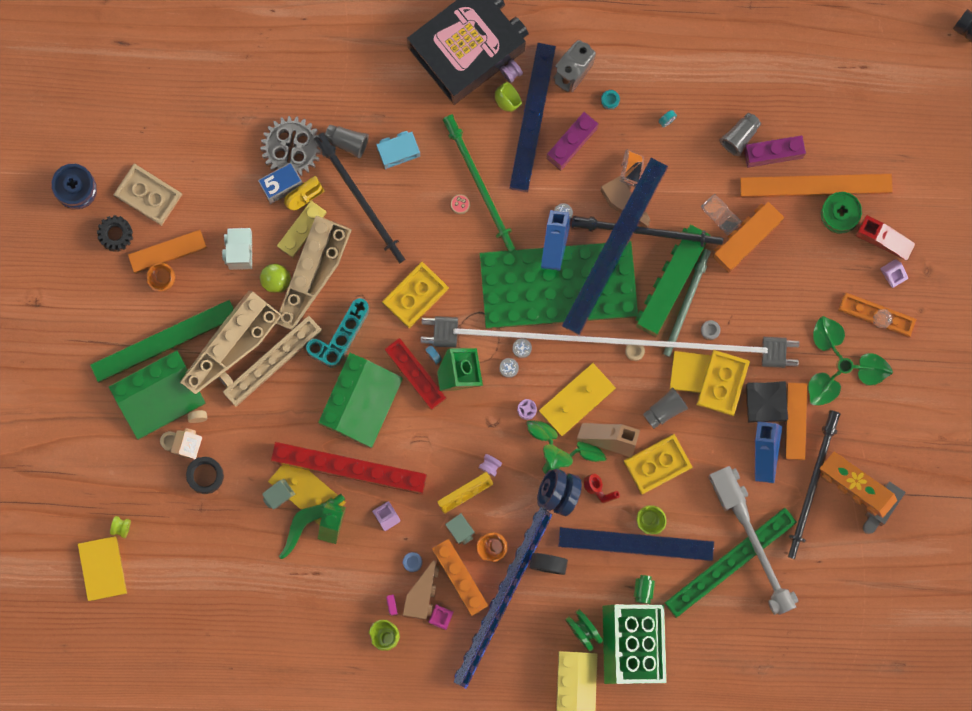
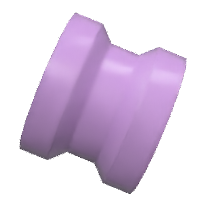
(511, 71)
(527, 409)
(490, 465)

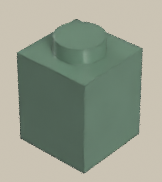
(278, 494)
(460, 529)

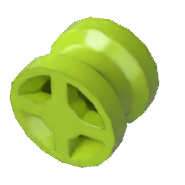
(120, 527)

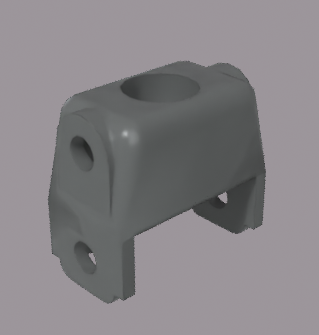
(574, 65)

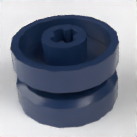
(85, 185)
(559, 492)

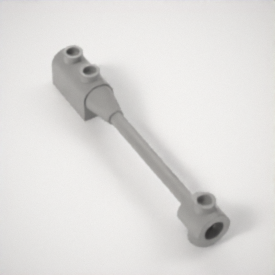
(733, 497)

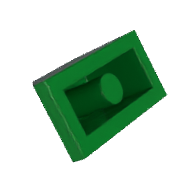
(331, 522)

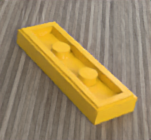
(465, 493)

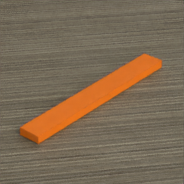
(815, 185)

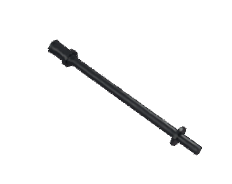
(329, 152)
(592, 224)
(829, 431)

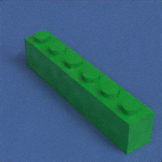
(670, 285)

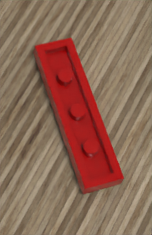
(415, 373)

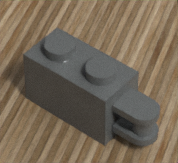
(874, 521)

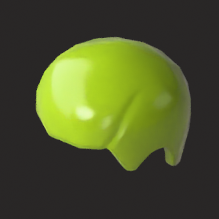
(507, 97)
(275, 278)
(651, 519)
(384, 635)

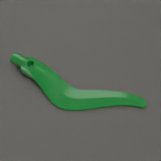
(301, 519)

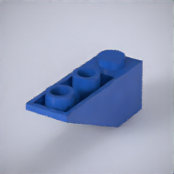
(555, 239)
(767, 451)

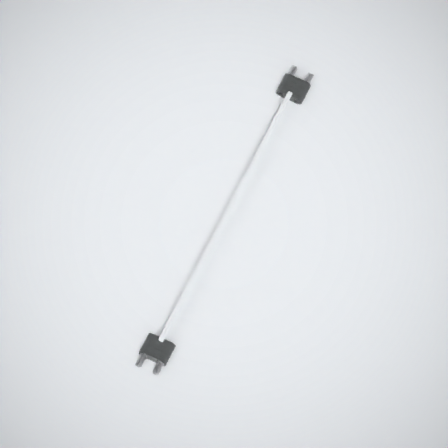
(772, 349)

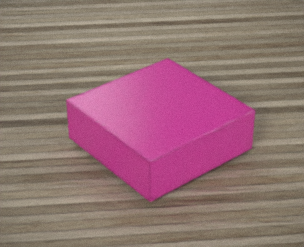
(392, 605)
(440, 617)

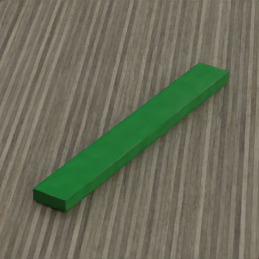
(161, 341)
(729, 563)

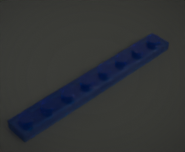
(532, 117)

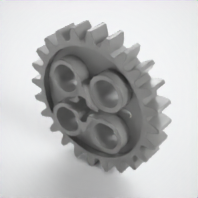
(275, 144)

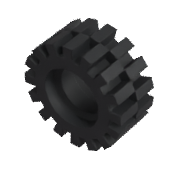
(115, 222)

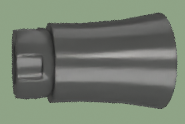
(739, 136)
(347, 140)
(665, 409)

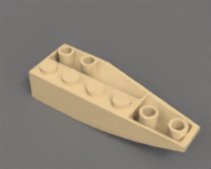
(316, 265)
(233, 340)

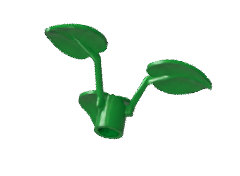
(872, 367)
(556, 457)

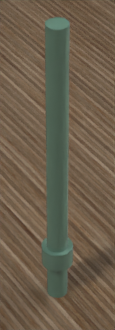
(700, 269)

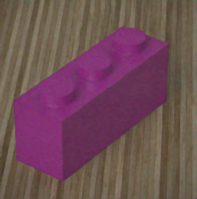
(572, 141)
(774, 151)

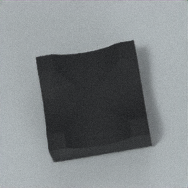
(766, 402)

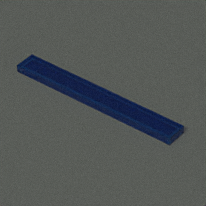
(636, 544)

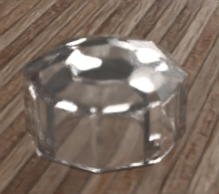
(882, 318)

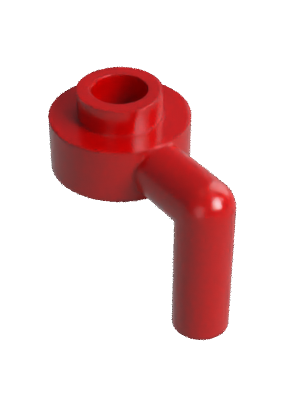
(593, 485)

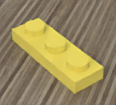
(300, 229)

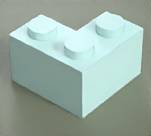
(238, 248)

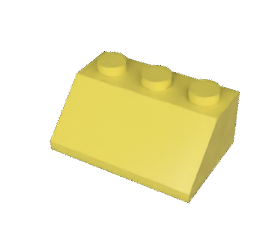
(576, 681)

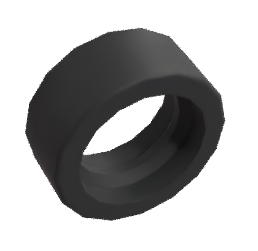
(190, 475)
(548, 563)

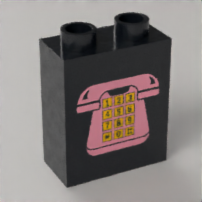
(467, 45)

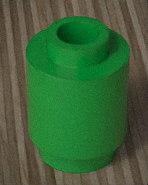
(644, 589)

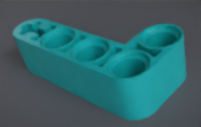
(342, 331)

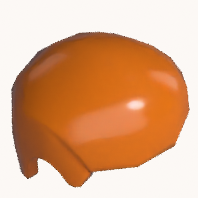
(160, 277)
(491, 547)

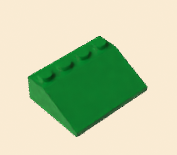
(155, 395)
(360, 400)
(634, 644)

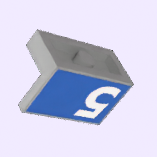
(280, 182)

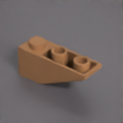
(617, 196)
(611, 437)
(418, 598)

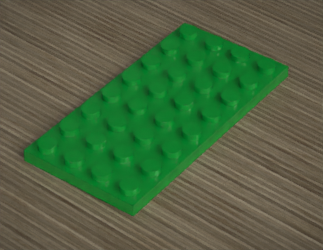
(526, 295)

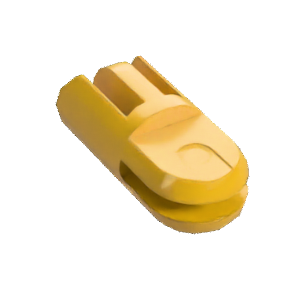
(303, 194)

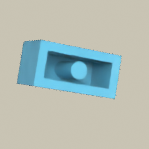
(398, 149)

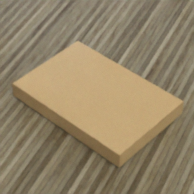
(147, 194)

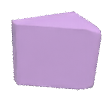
(894, 273)
(386, 516)

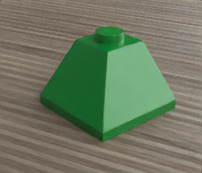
(459, 370)

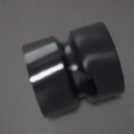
(964, 25)

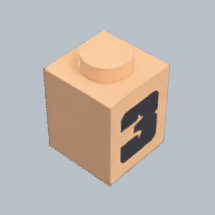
(186, 443)

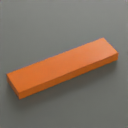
(167, 251)
(866, 310)
(796, 421)

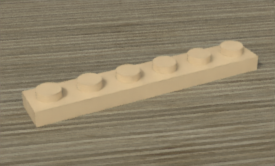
(272, 361)

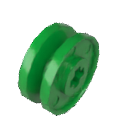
(849, 205)
(584, 630)

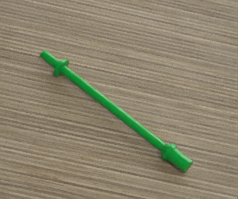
(456, 135)

